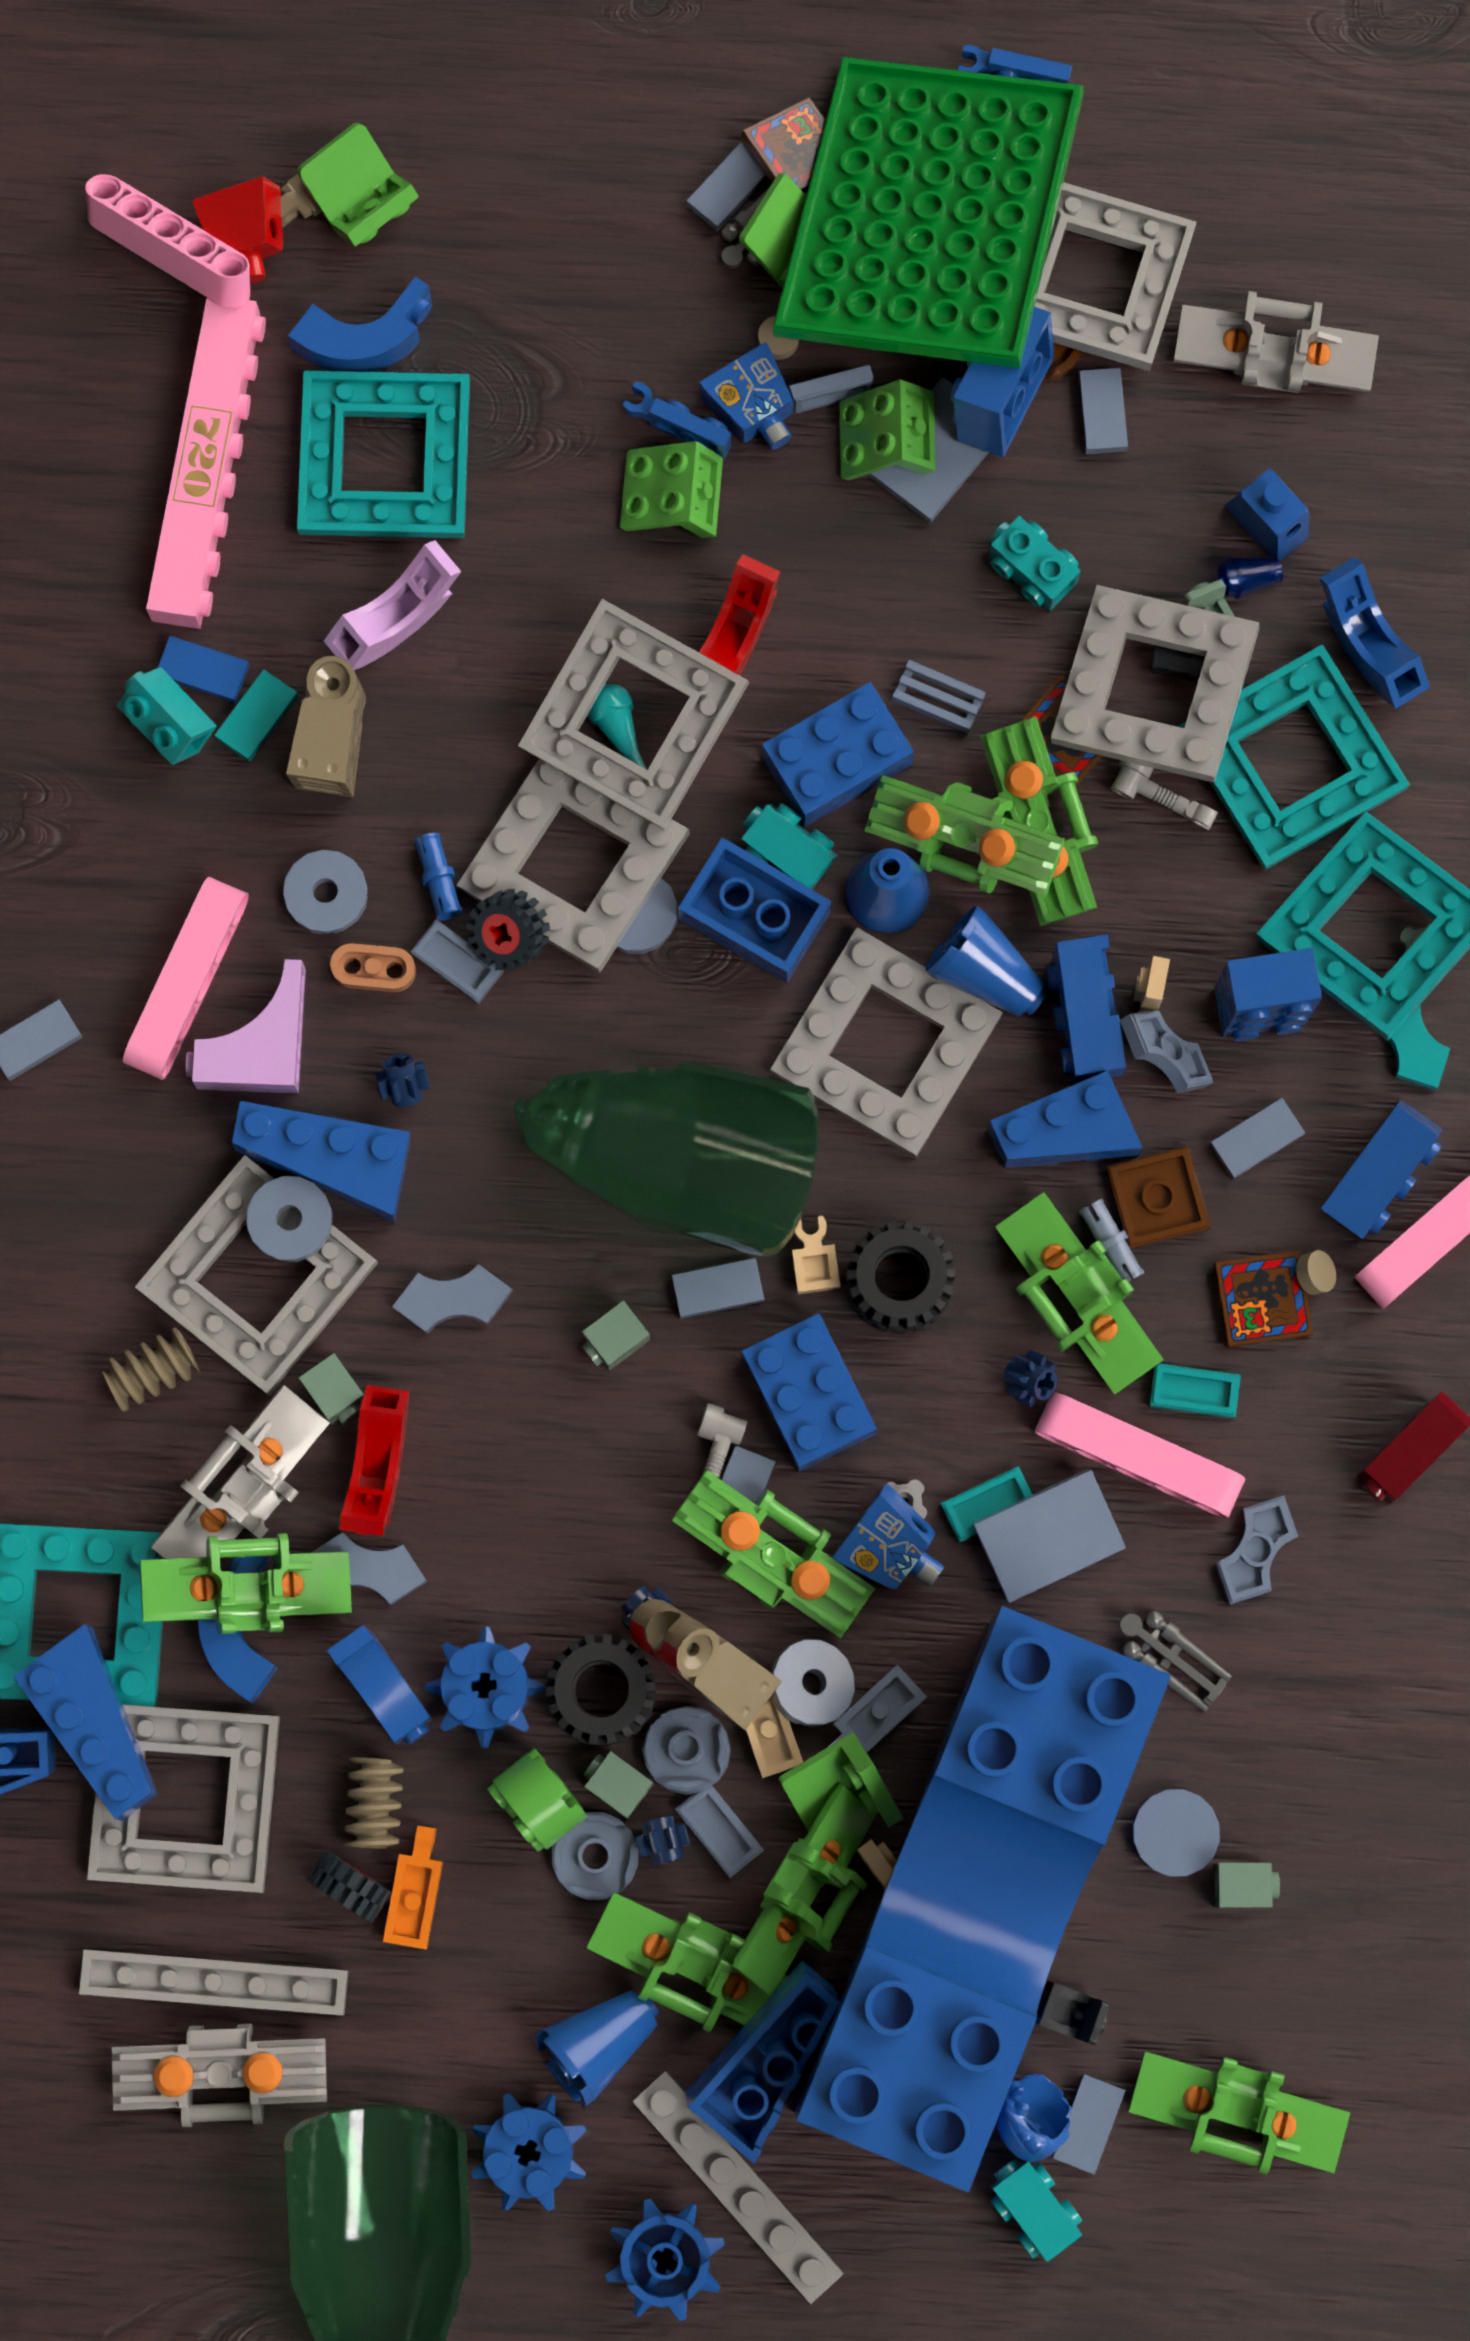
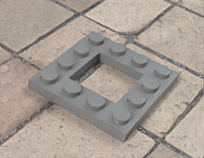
(1165, 245)
(556, 726)
(1187, 751)
(598, 931)
(875, 965)
(256, 1355)
(242, 1858)

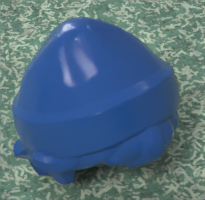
(1034, 2118)

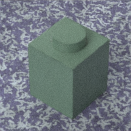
(614, 1337)
(333, 1390)
(617, 1783)
(1245, 1885)

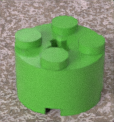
(539, 1799)

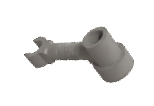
(1135, 779)
(723, 1431)

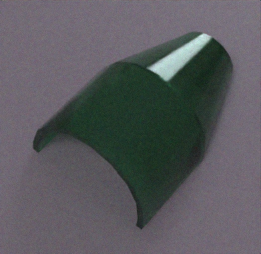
(683, 1149)
(377, 2222)

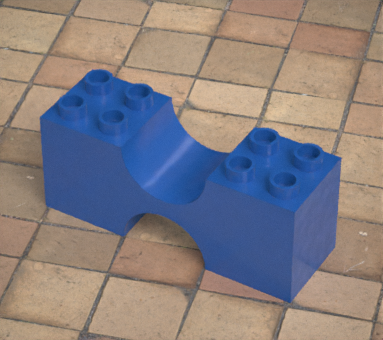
(981, 1898)

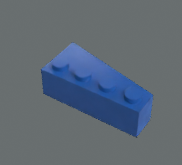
(338, 1155)
(83, 1710)
(762, 2064)

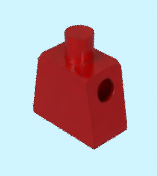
(246, 220)

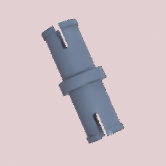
(1112, 1239)

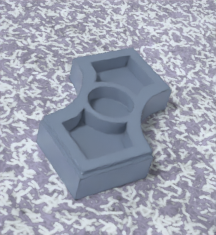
(1158, 1044)
(471, 1296)
(1264, 1533)
(386, 1572)

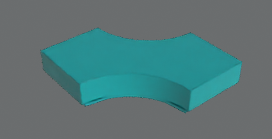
(1418, 1054)

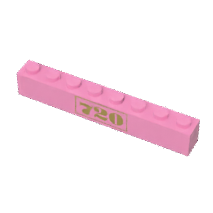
(204, 464)

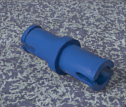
(438, 876)

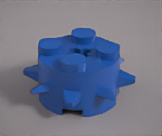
(503, 1705)
(538, 2176)
(639, 2265)

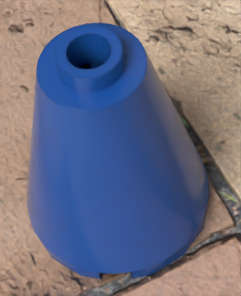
(887, 891)
(986, 965)
(596, 2044)

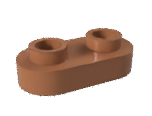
(374, 967)

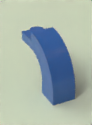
(363, 346)
(1367, 637)
(230, 1654)

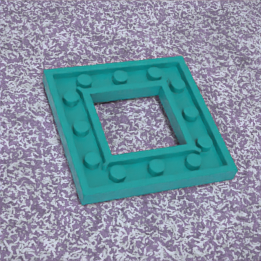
(342, 394)
(1371, 774)
(1376, 850)
(78, 1550)

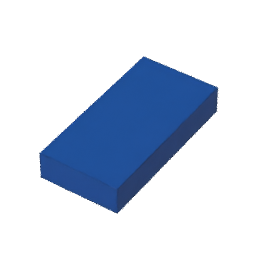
(204, 669)

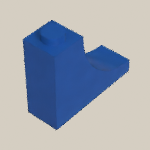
(381, 1685)

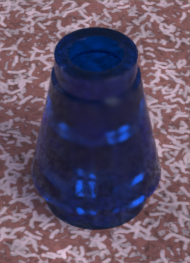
(1249, 575)

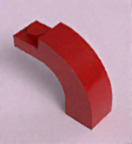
(742, 614)
(376, 1461)

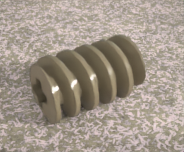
(150, 1369)
(373, 1803)

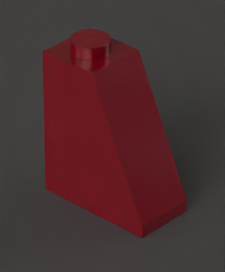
(1414, 1448)

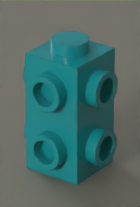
(1033, 562)
(165, 715)
(779, 838)
(1026, 2197)

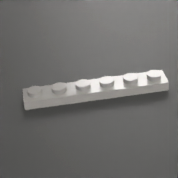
(213, 1982)
(739, 2189)

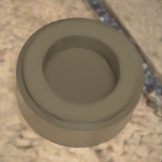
(780, 347)
(1316, 1272)

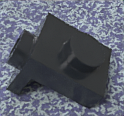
(1072, 2013)

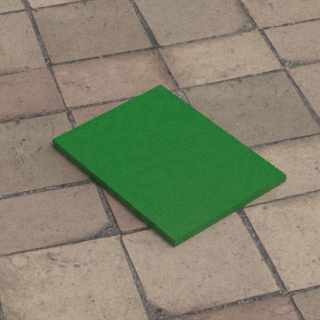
(929, 212)

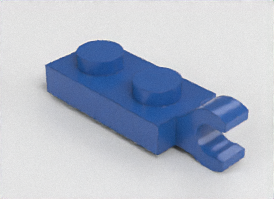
(1014, 65)
(678, 422)

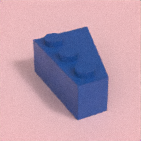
(1086, 1009)
(1067, 1126)
(1383, 1170)
(25, 1756)

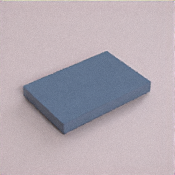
(954, 464)
(1049, 1535)

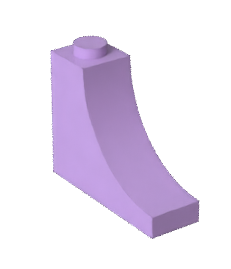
(262, 1053)

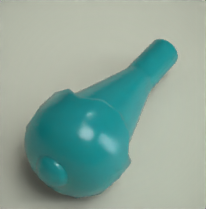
(614, 718)

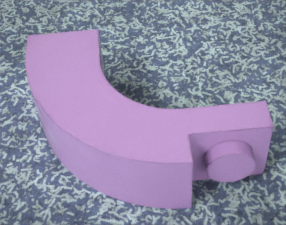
(398, 612)

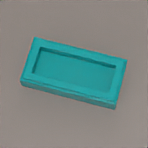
(256, 715)
(1195, 1391)
(983, 1501)

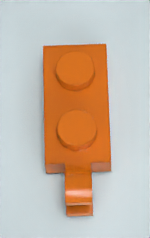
(414, 1893)

